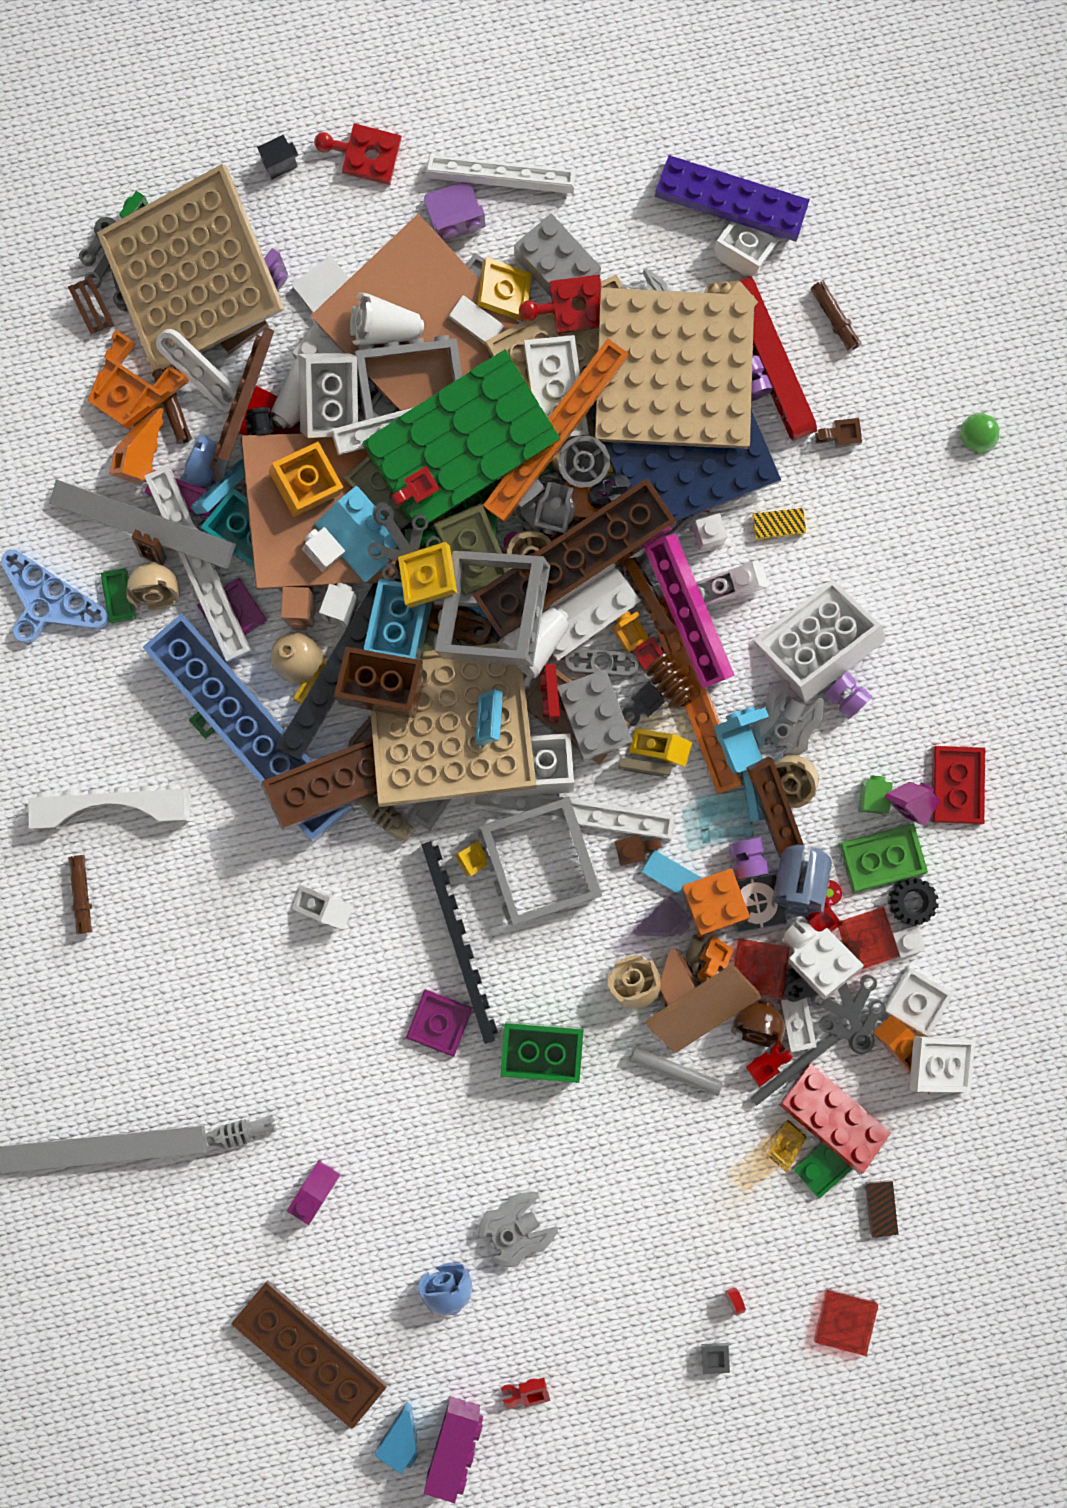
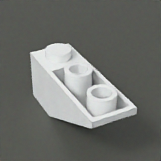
(733, 583)

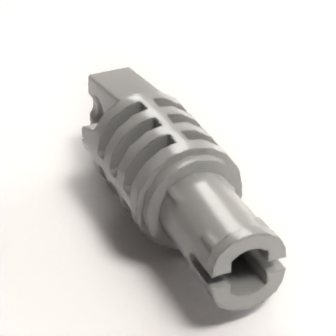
(238, 1133)

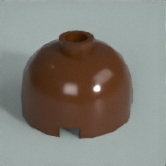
(760, 1024)

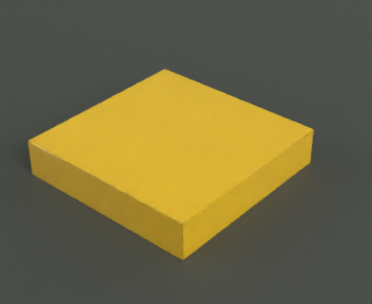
(503, 288)
(427, 575)

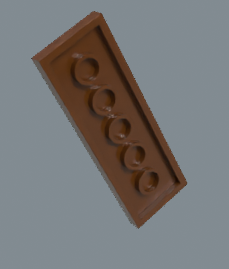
(240, 404)
(322, 785)
(309, 1354)

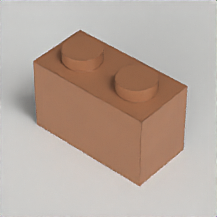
(298, 608)

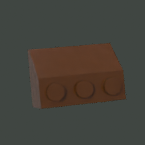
(379, 682)

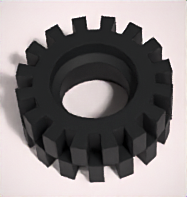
(928, 896)

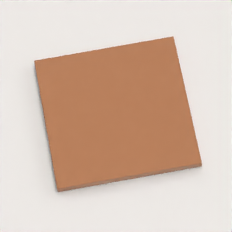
(423, 277)
(274, 532)

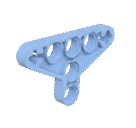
(38, 593)

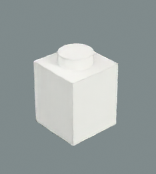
(710, 532)

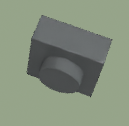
(715, 1358)

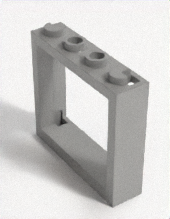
(393, 348)
(531, 614)
(501, 884)

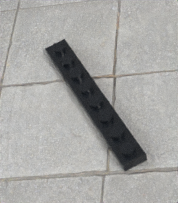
(321, 695)
(463, 952)

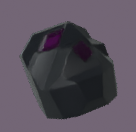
(608, 490)

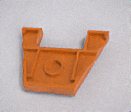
(125, 394)

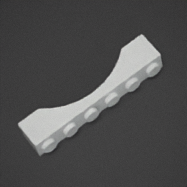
(57, 811)

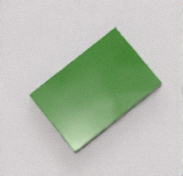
(883, 858)

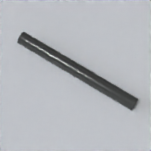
(793, 1069)

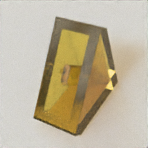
(784, 1145)

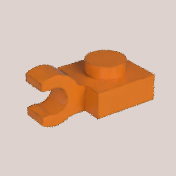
(716, 958)

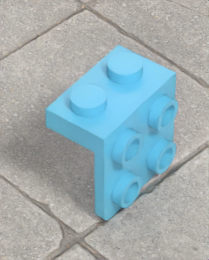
(738, 738)

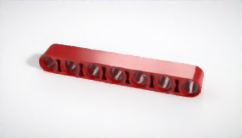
(786, 388)

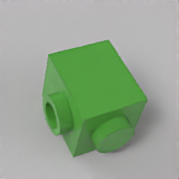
(873, 794)

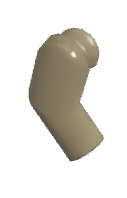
(694, 952)

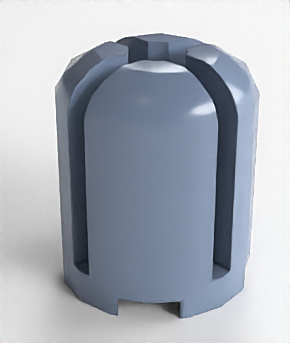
(815, 882)

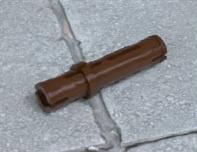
(841, 324)
(174, 414)
(81, 905)

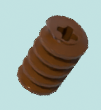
(670, 683)

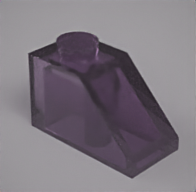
(664, 920)

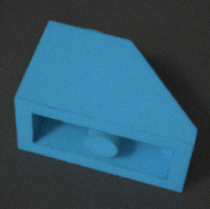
(400, 1442)

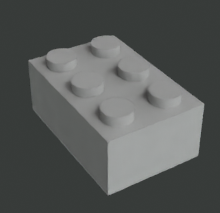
(553, 254)
(594, 715)

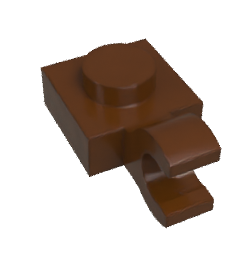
(844, 432)
(632, 849)

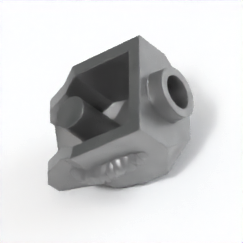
(554, 509)

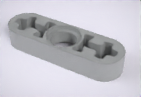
(609, 655)

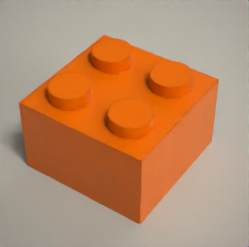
(715, 903)

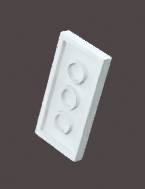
(552, 372)

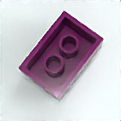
(454, 1450)

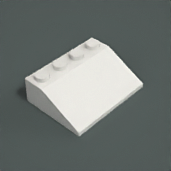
(594, 609)
(820, 640)

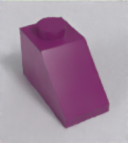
(914, 801)
(313, 1192)

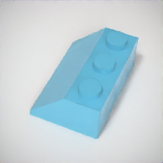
(355, 529)

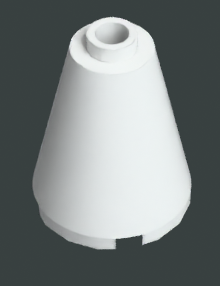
(382, 322)
(287, 405)
(551, 631)

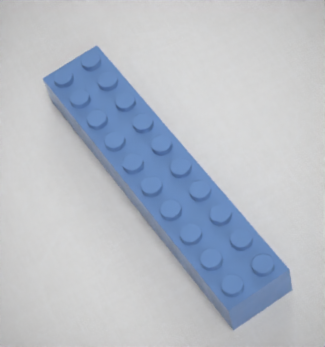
(229, 707)

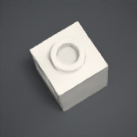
(322, 548)

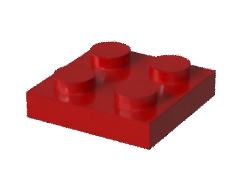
(548, 683)

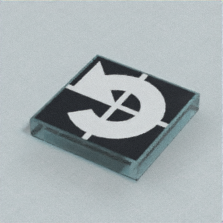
(758, 897)

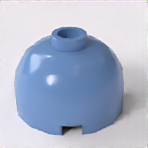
(199, 461)
(446, 1290)

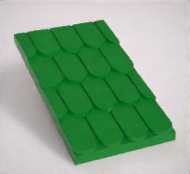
(464, 437)

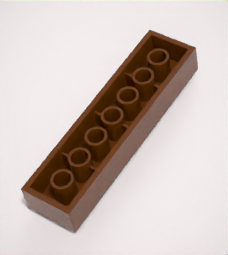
(581, 555)

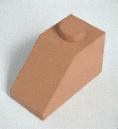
(676, 978)

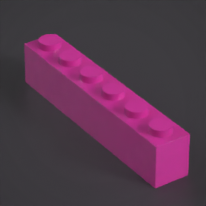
(689, 610)

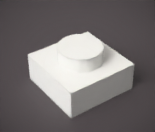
(908, 941)

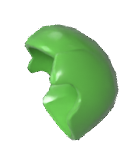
(980, 433)

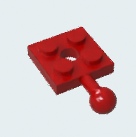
(360, 141)
(565, 316)

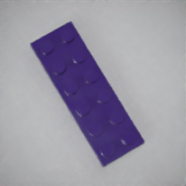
(732, 198)

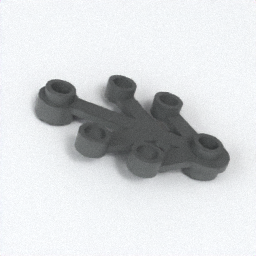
(103, 265)
(404, 546)
(851, 1012)

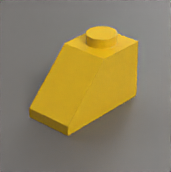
(660, 747)

